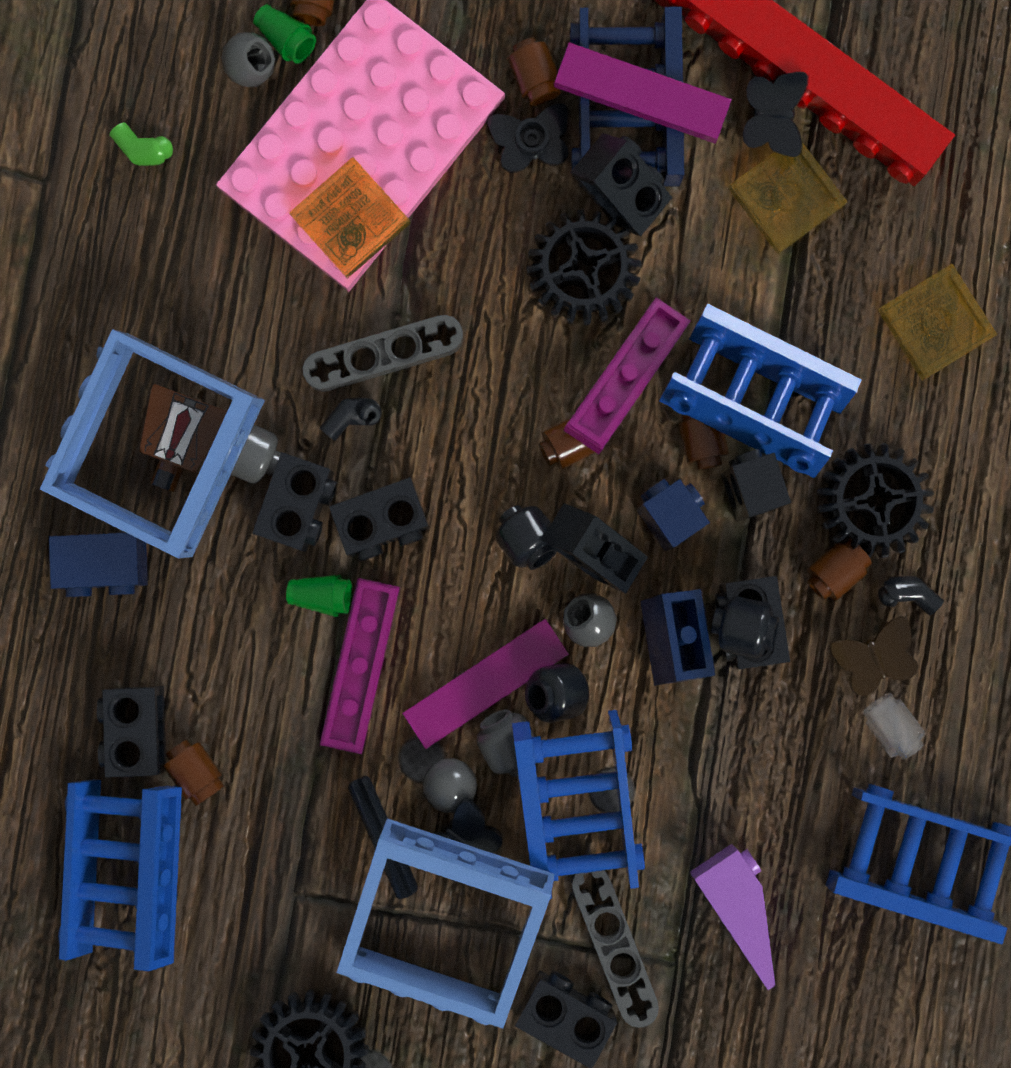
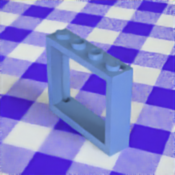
(82, 427)
(465, 866)

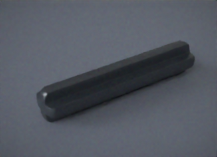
(374, 819)

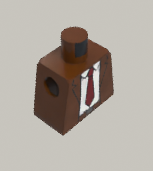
(178, 434)

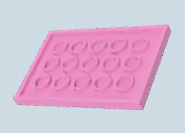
(374, 96)

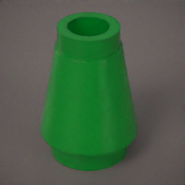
(286, 34)
(321, 594)

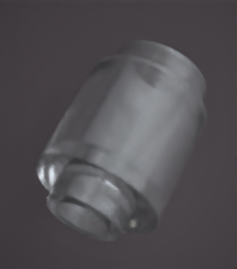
(894, 726)

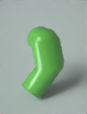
(141, 150)

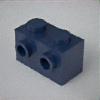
(672, 512)
(97, 562)
(677, 637)

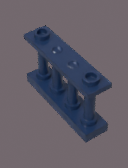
(665, 36)

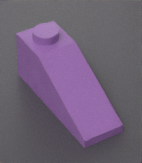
(738, 900)

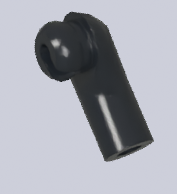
(351, 412)
(909, 589)

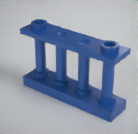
(775, 360)
(537, 790)
(157, 873)
(896, 893)

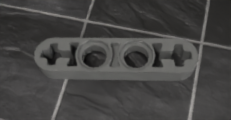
(385, 360)
(614, 944)

